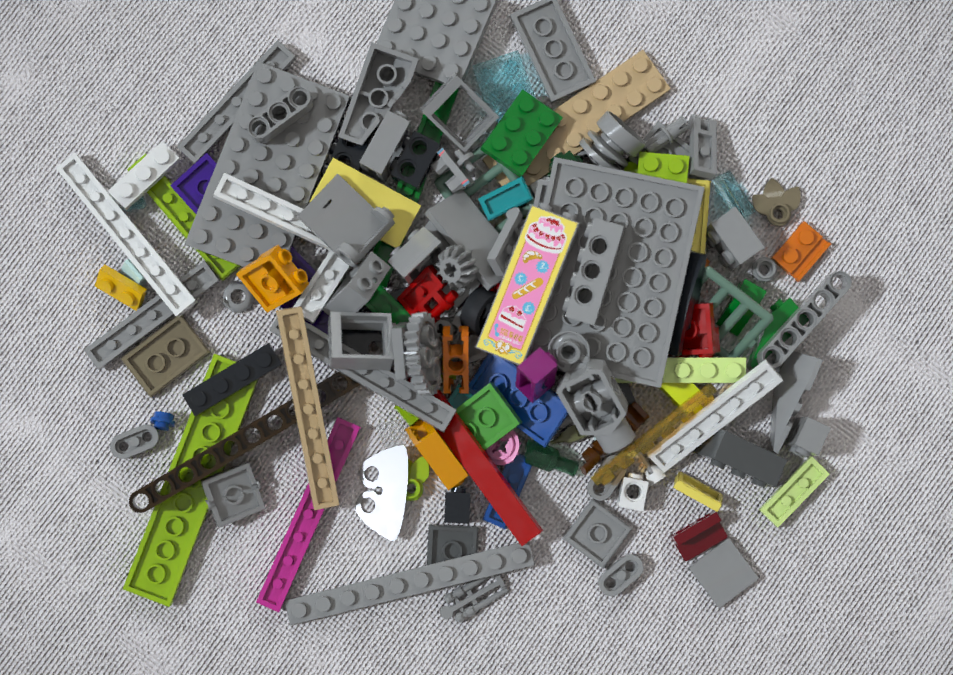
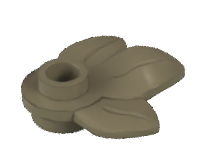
(776, 199)

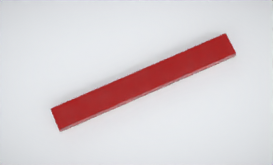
(488, 478)

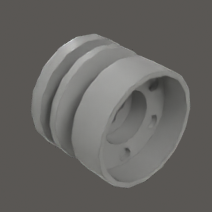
(612, 143)

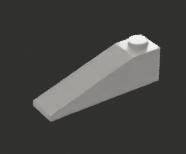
(379, 86)

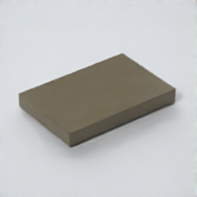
(165, 355)

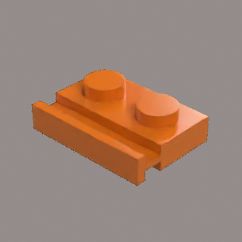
(800, 251)

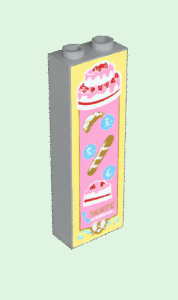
(529, 284)

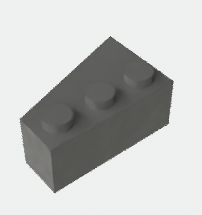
(742, 458)

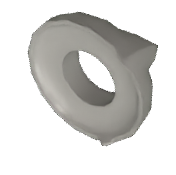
(237, 308)

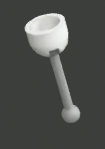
(653, 473)

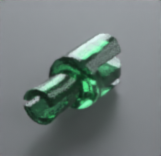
(548, 458)

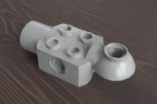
(591, 393)

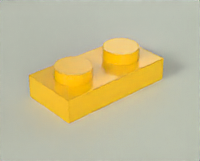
(120, 287)

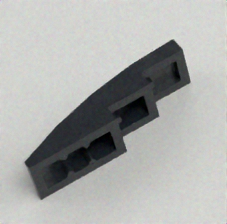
(689, 297)

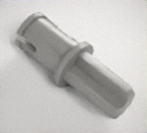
(666, 135)

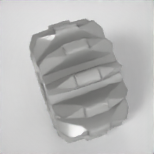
(457, 266)

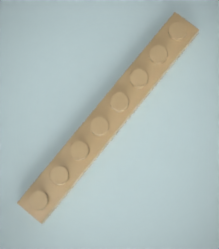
(307, 407)

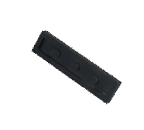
(232, 379)

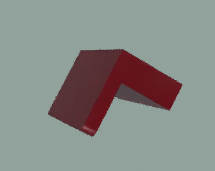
(699, 536)

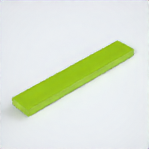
(183, 217)

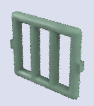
(481, 182)
(746, 304)

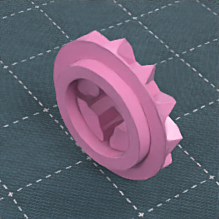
(512, 449)

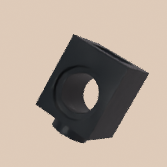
(457, 506)

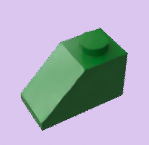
(752, 291)

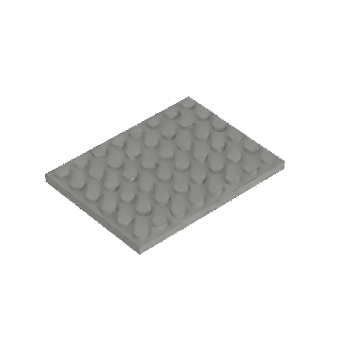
(648, 271)

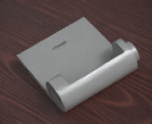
(348, 222)

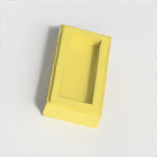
(698, 491)

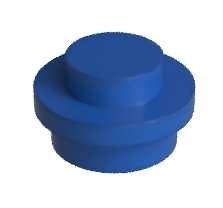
(162, 420)

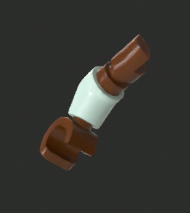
(635, 416)

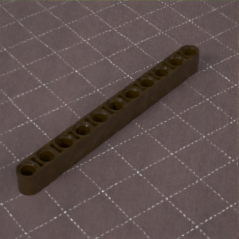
(240, 439)

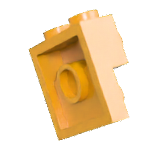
(273, 278)

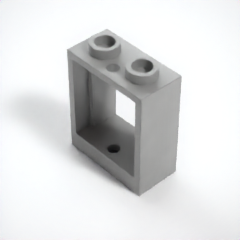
(441, 95)
(386, 145)
(358, 285)
(359, 321)

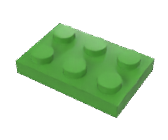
(488, 416)

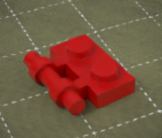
(425, 289)

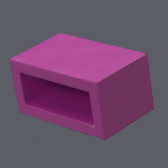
(536, 374)

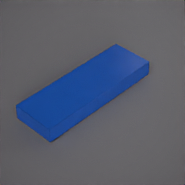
(516, 476)

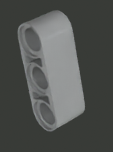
(285, 103)

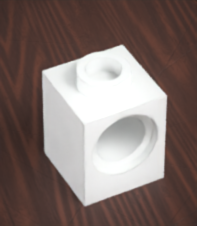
(635, 503)

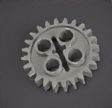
(424, 353)

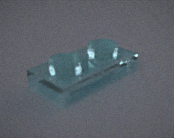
(732, 194)

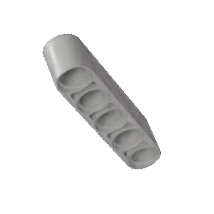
(814, 314)

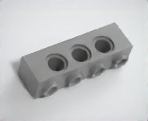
(595, 231)

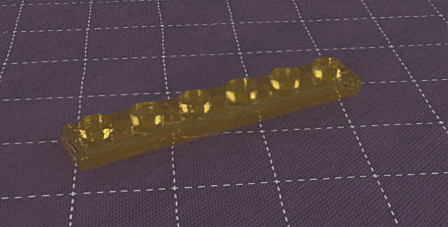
(662, 428)

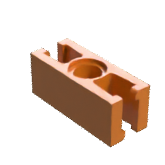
(452, 351)

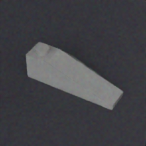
(798, 376)

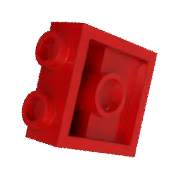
(703, 335)

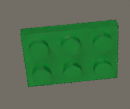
(521, 133)

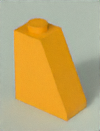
(437, 454)

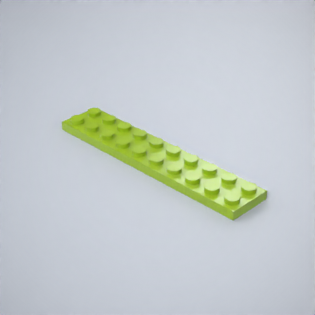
(179, 519)

